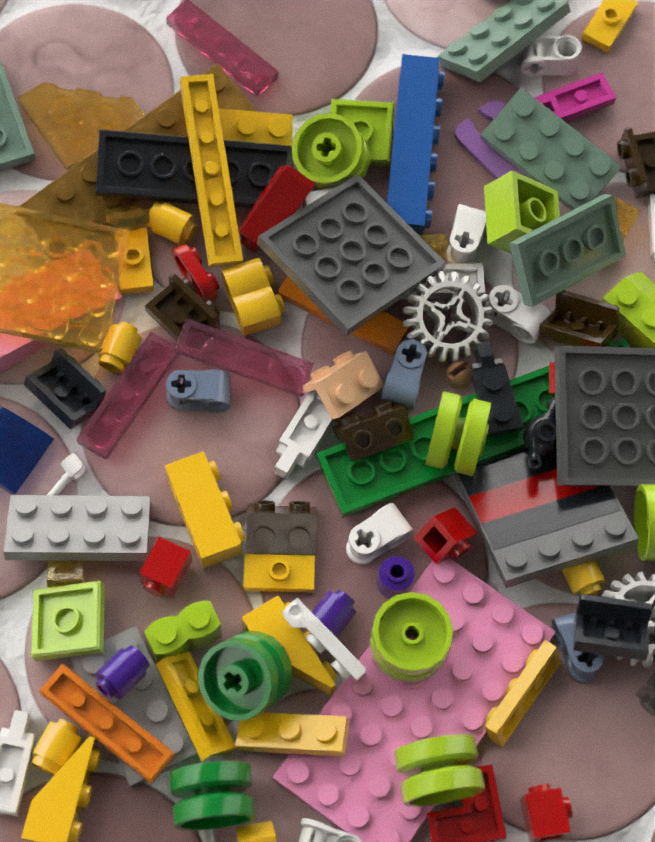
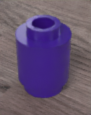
(393, 586)
(335, 611)
(122, 672)

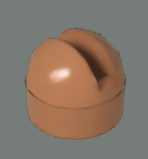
(463, 378)

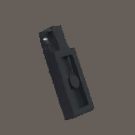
(493, 386)

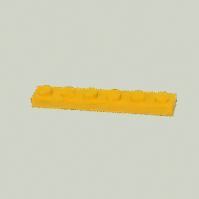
(211, 170)

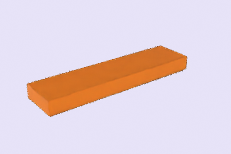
(381, 331)
(107, 724)

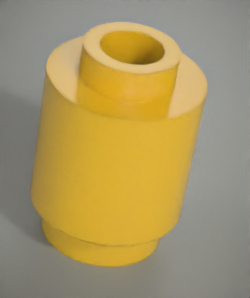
(172, 223)
(120, 347)
(585, 578)
(56, 746)

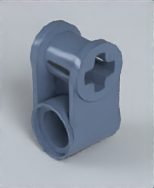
(405, 378)
(203, 390)
(564, 637)

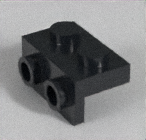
(66, 389)
(612, 627)

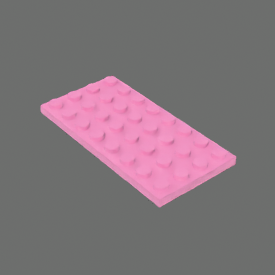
(485, 654)

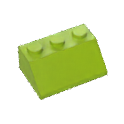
(636, 309)

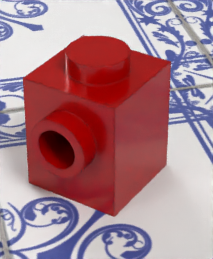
(446, 536)
(165, 568)
(546, 813)

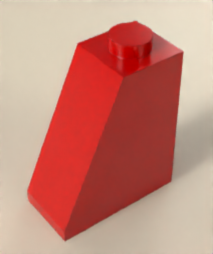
(275, 204)

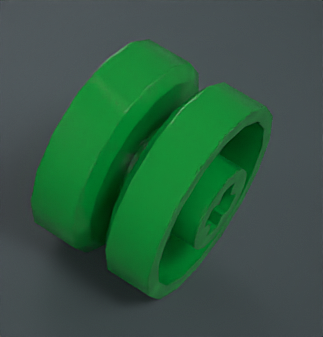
(245, 675)
(212, 795)

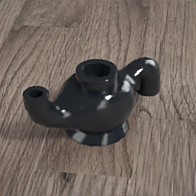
(541, 436)

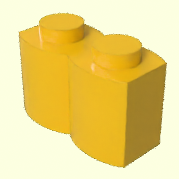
(252, 296)

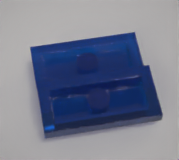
(20, 449)

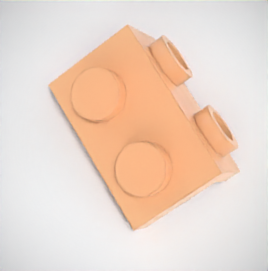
(345, 383)

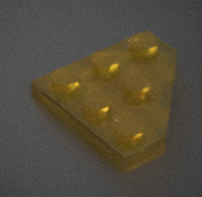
(73, 118)

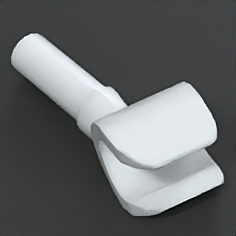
(74, 470)

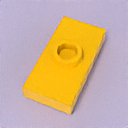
(608, 23)
(136, 267)
(279, 573)

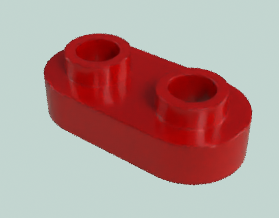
(190, 266)

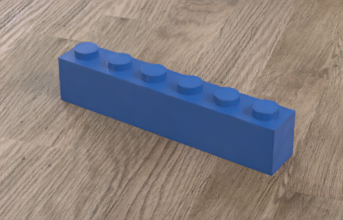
(413, 140)

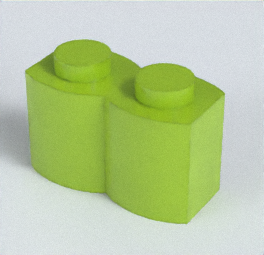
(192, 629)

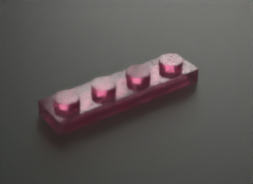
(222, 47)
(243, 357)
(128, 396)

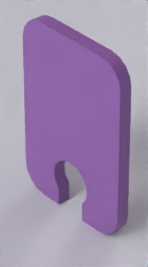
(470, 140)

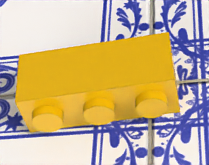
(205, 509)

